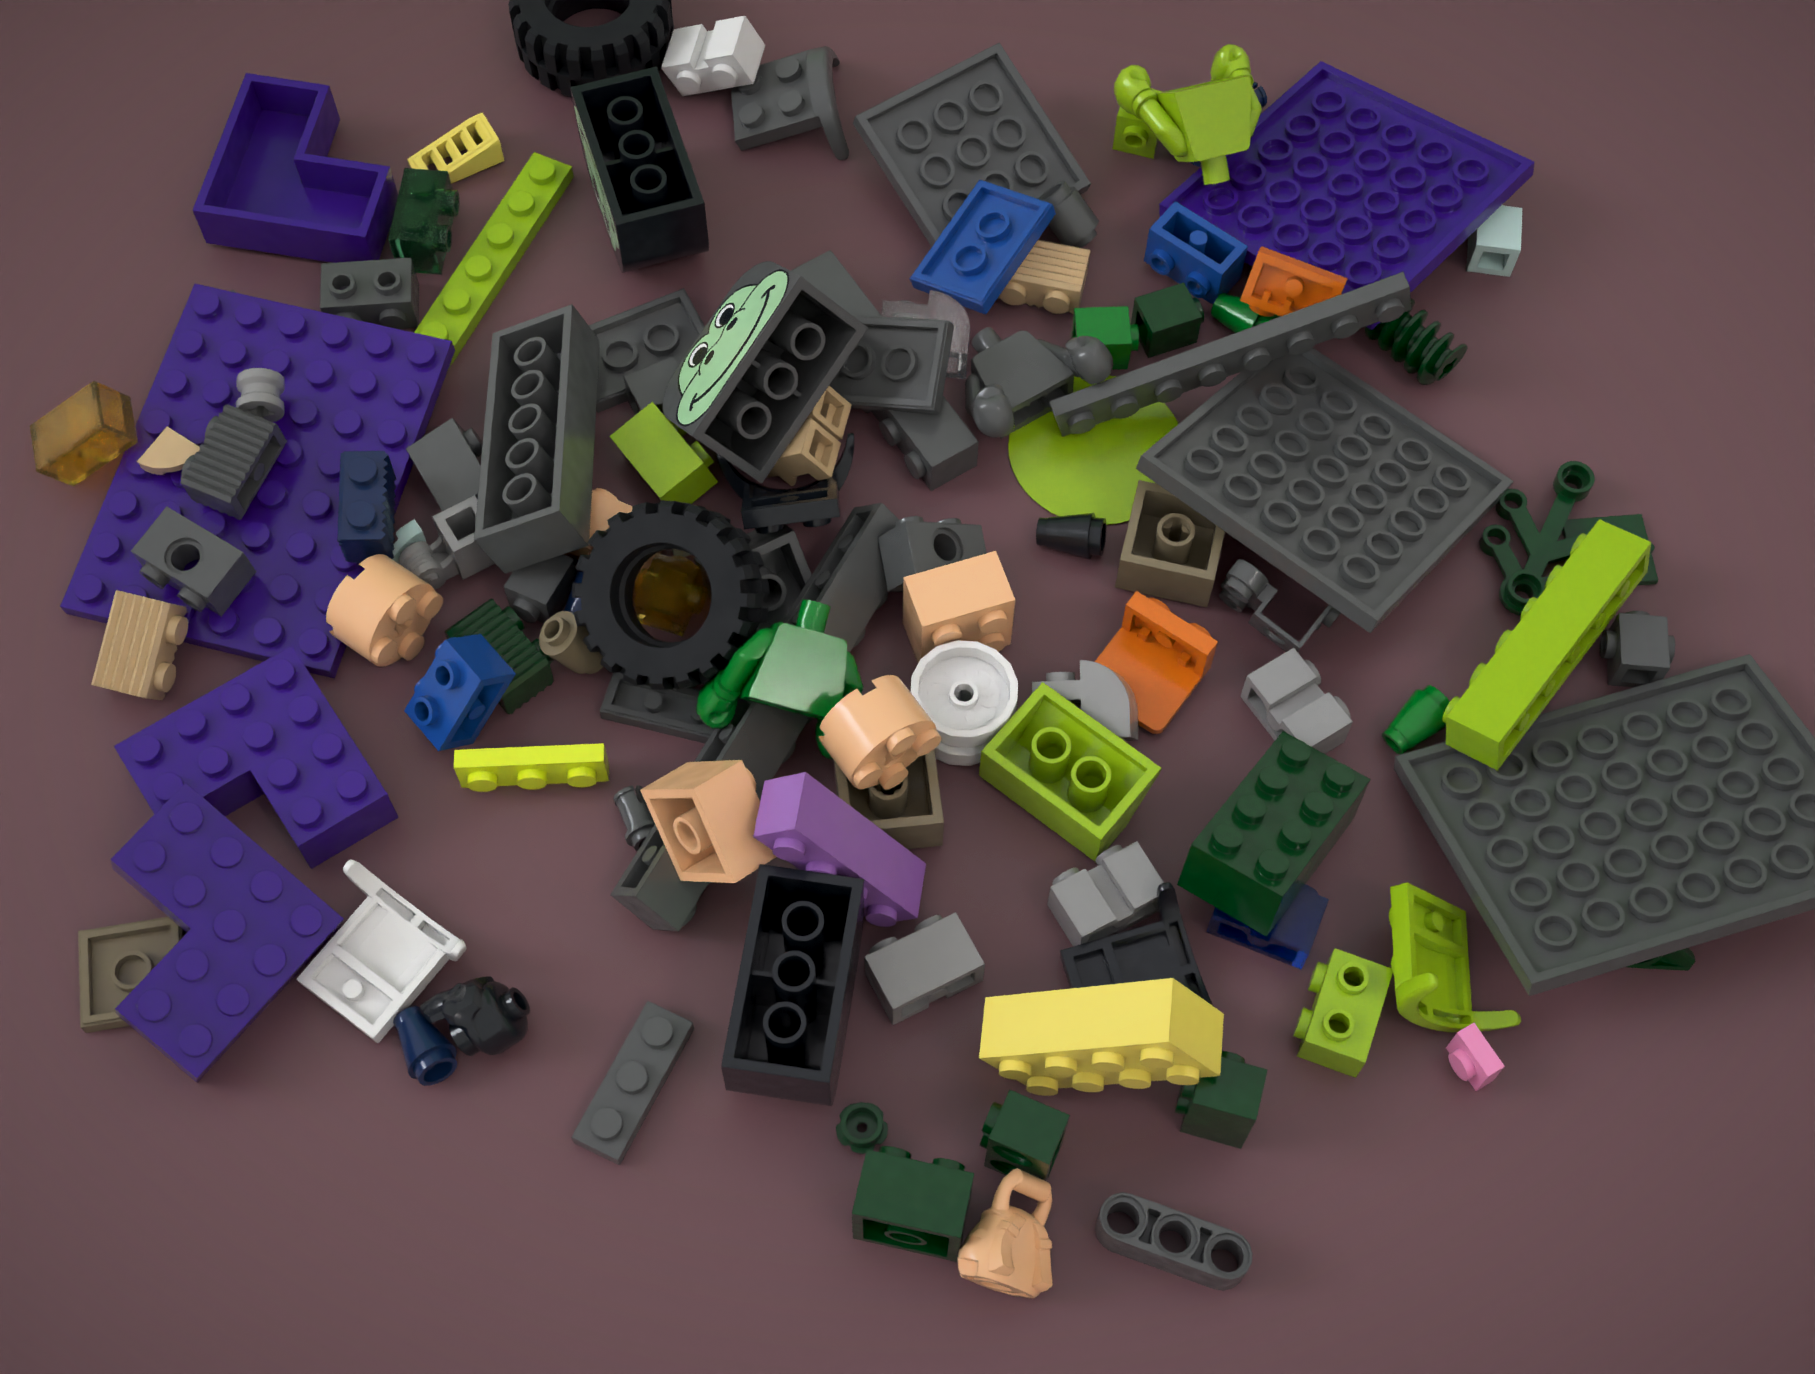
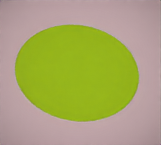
(1087, 469)

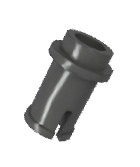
(634, 815)

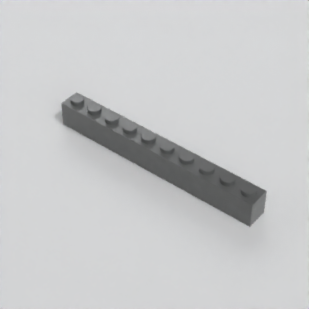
(763, 736)

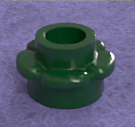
(861, 1114)

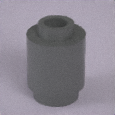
(1074, 219)

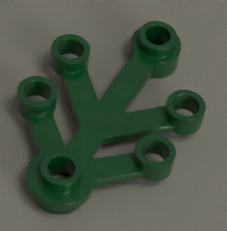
(1540, 547)

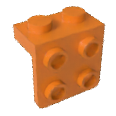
(1158, 659)

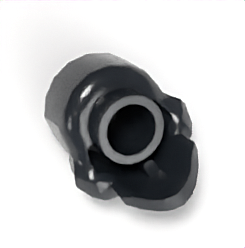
(481, 1015)

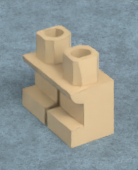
(816, 442)

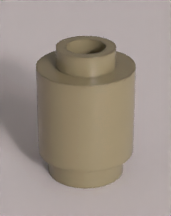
(564, 642)

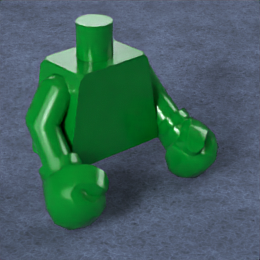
(785, 669)

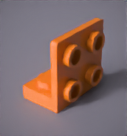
(1287, 284)

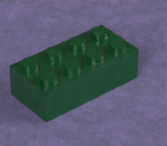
(1273, 833)

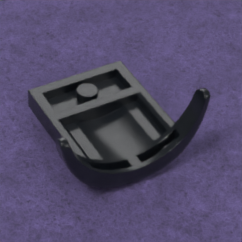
(771, 508)
(1139, 954)

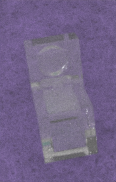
(939, 307)

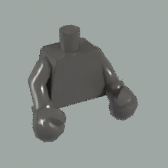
(1021, 374)

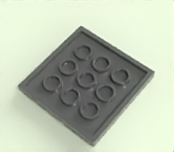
(966, 129)

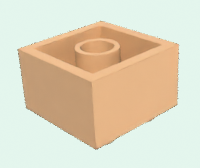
(959, 603)
(708, 820)

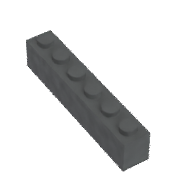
(932, 444)

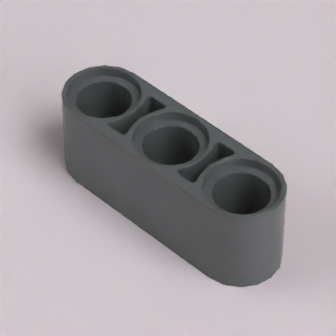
(1199, 1235)

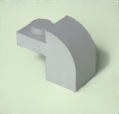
(1102, 696)

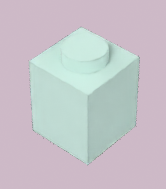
(1496, 243)

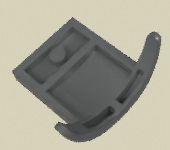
(788, 100)

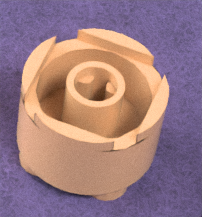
(383, 611)
(878, 734)

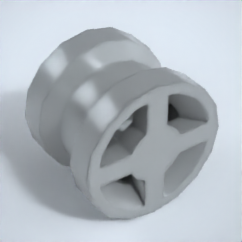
(261, 393)

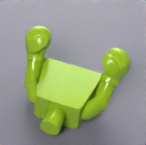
(1199, 119)

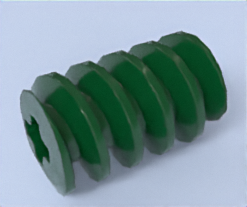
(1418, 346)

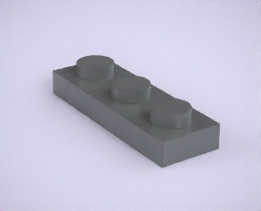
(633, 1083)

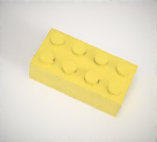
(1103, 1036)

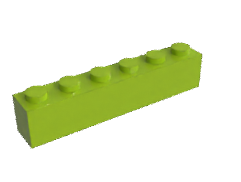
(1546, 644)

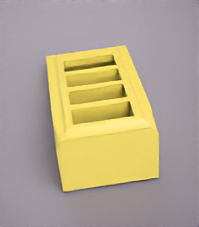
(462, 137)

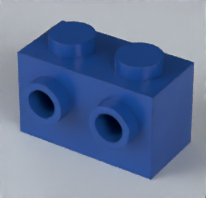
(1194, 253)
(459, 691)

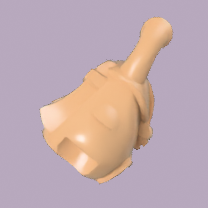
(1009, 1245)

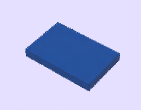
(983, 245)

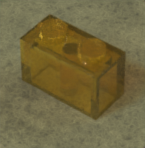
(83, 433)

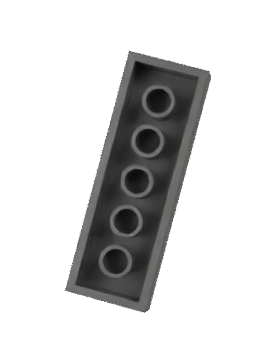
(538, 440)

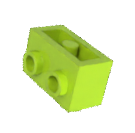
(664, 457)
(1343, 1012)

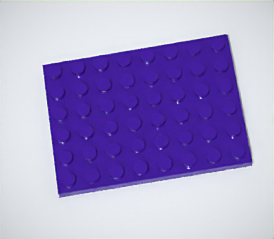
(344, 391)

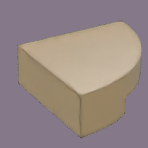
(167, 453)

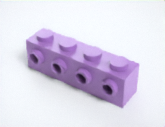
(828, 836)

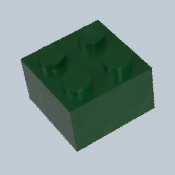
(912, 1203)

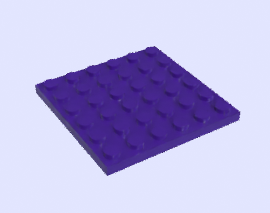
(1356, 182)

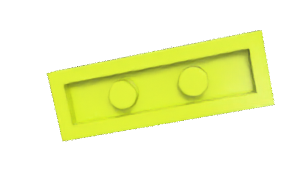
(531, 766)

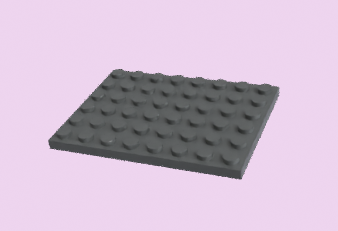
(1631, 823)

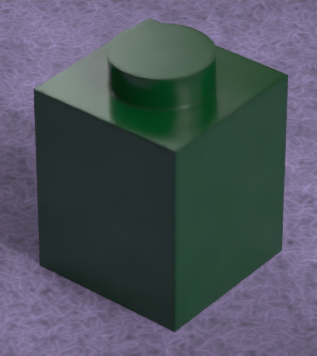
(1167, 319)

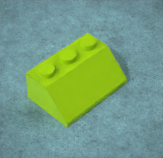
(1068, 771)

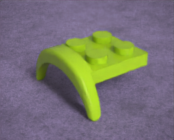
(1433, 964)

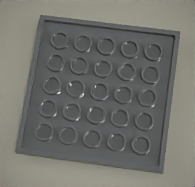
(1327, 481)

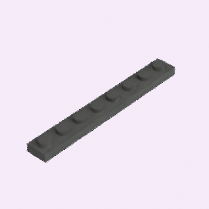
(1232, 354)

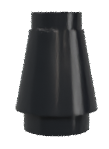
(1073, 534)

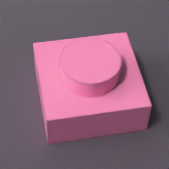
(1473, 1057)

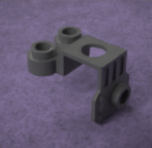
(1251, 589)

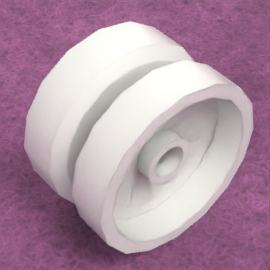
(967, 695)

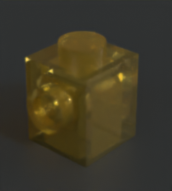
(669, 593)

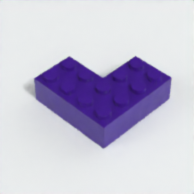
(280, 190)
(271, 738)
(244, 925)

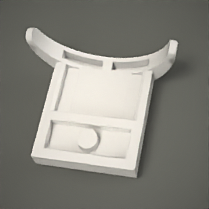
(379, 957)

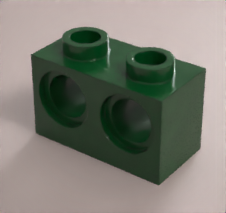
(1023, 1135)

